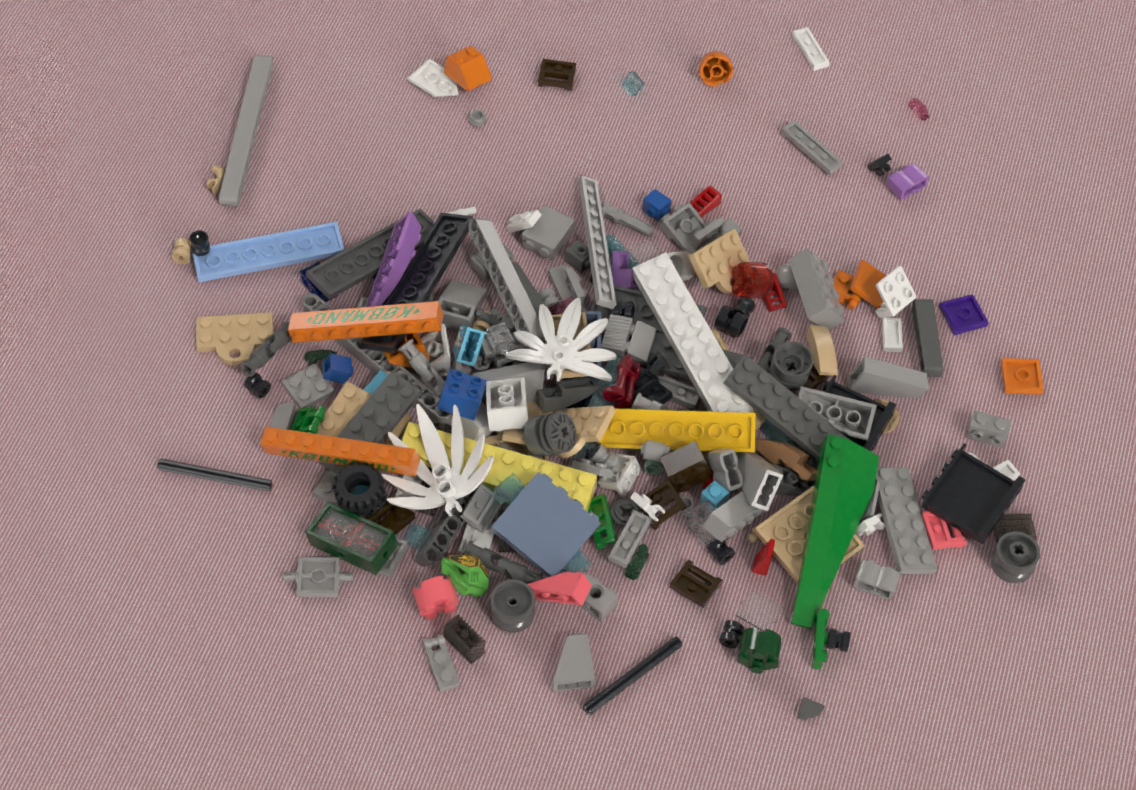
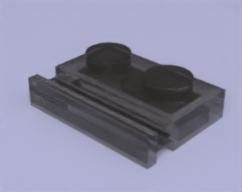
(1015, 522)

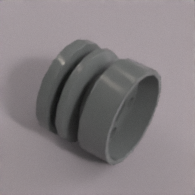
(791, 365)
(550, 434)

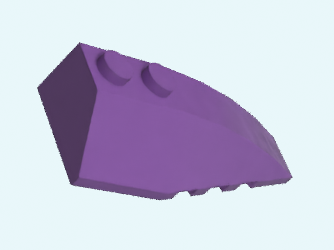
(396, 258)

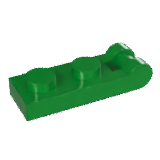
(600, 508)
(820, 639)

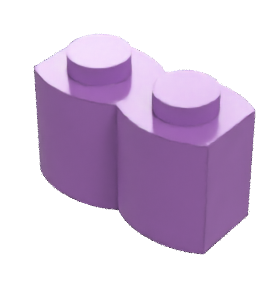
(907, 181)

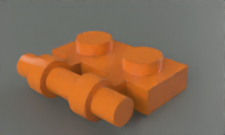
(842, 285)

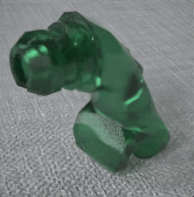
(316, 355)
(635, 567)

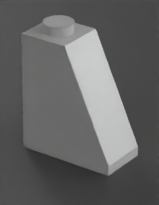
(575, 665)

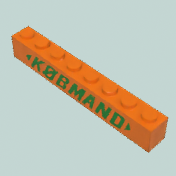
(366, 322)
(340, 450)

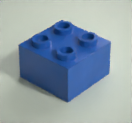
(464, 392)

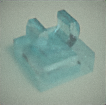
(633, 83)
(417, 536)

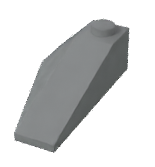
(843, 413)

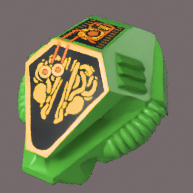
(466, 574)

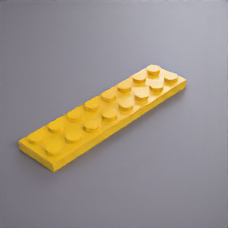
(680, 427)

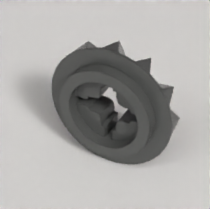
(623, 505)

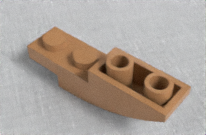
(789, 455)

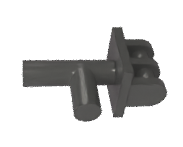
(492, 318)

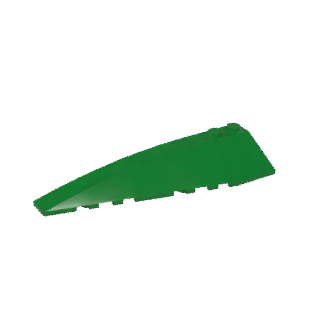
(839, 500)

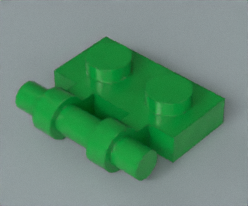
(308, 419)

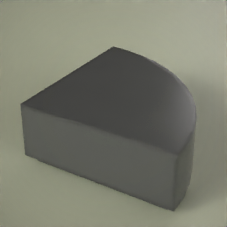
(810, 709)

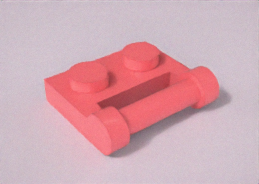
(939, 535)

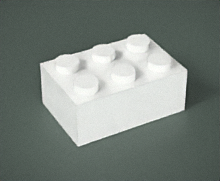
(506, 404)

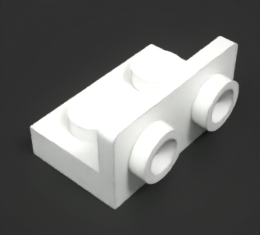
(629, 470)

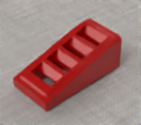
(709, 194)
(778, 292)
(763, 558)

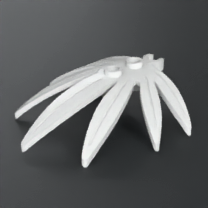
(562, 350)
(446, 482)

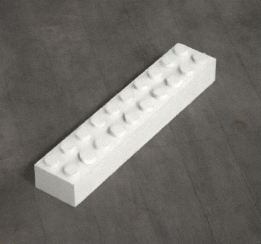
(688, 333)

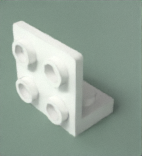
(895, 293)

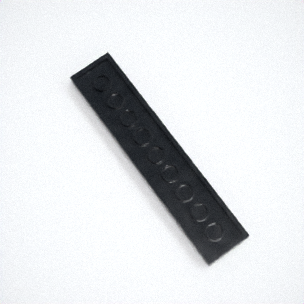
(423, 272)

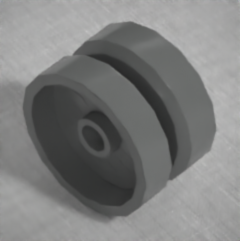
(1015, 557)
(512, 605)

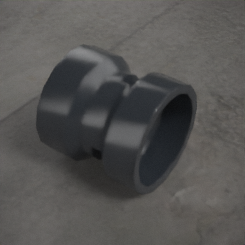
(200, 243)
(744, 305)
(624, 310)
(257, 385)
(721, 551)
(731, 634)
(838, 640)

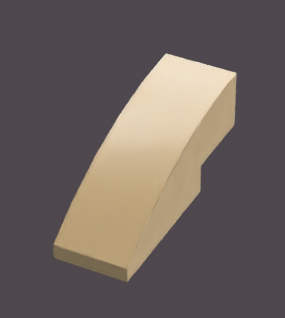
(822, 350)

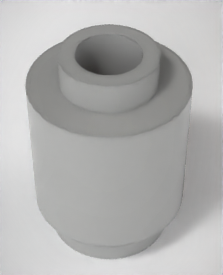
(654, 450)

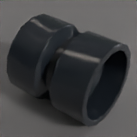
(731, 321)

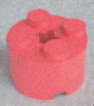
(435, 597)

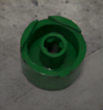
(759, 649)

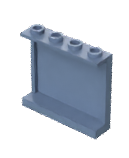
(545, 525)

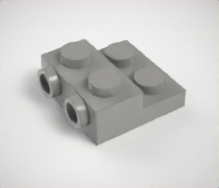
(682, 225)

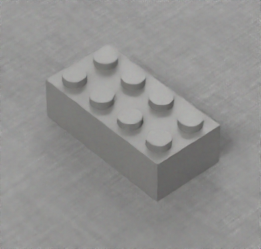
(817, 289)

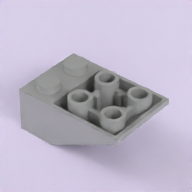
(460, 304)

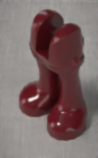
(627, 375)

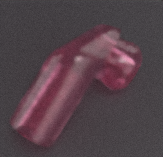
(916, 103)

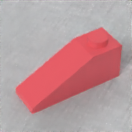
(562, 588)

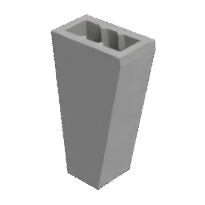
(530, 371)
(887, 379)
(759, 479)

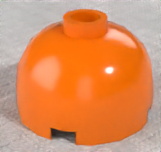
(715, 68)

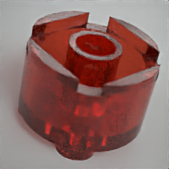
(752, 280)

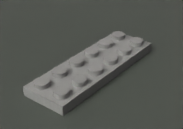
(904, 522)

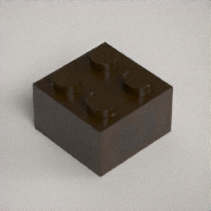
(686, 467)

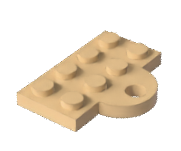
(716, 259)
(233, 335)
(589, 424)

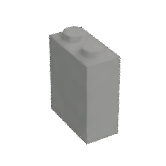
(548, 233)

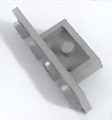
(712, 231)
(568, 284)

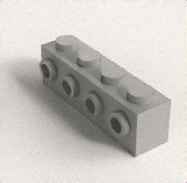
(731, 517)

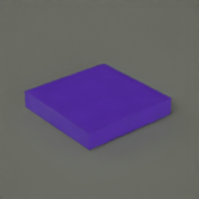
(963, 314)

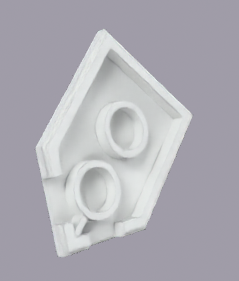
(432, 80)

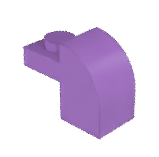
(621, 273)

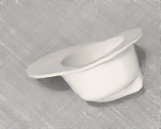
(682, 264)

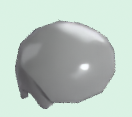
(786, 277)

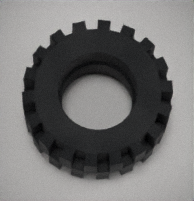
(359, 475)

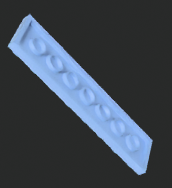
(269, 252)

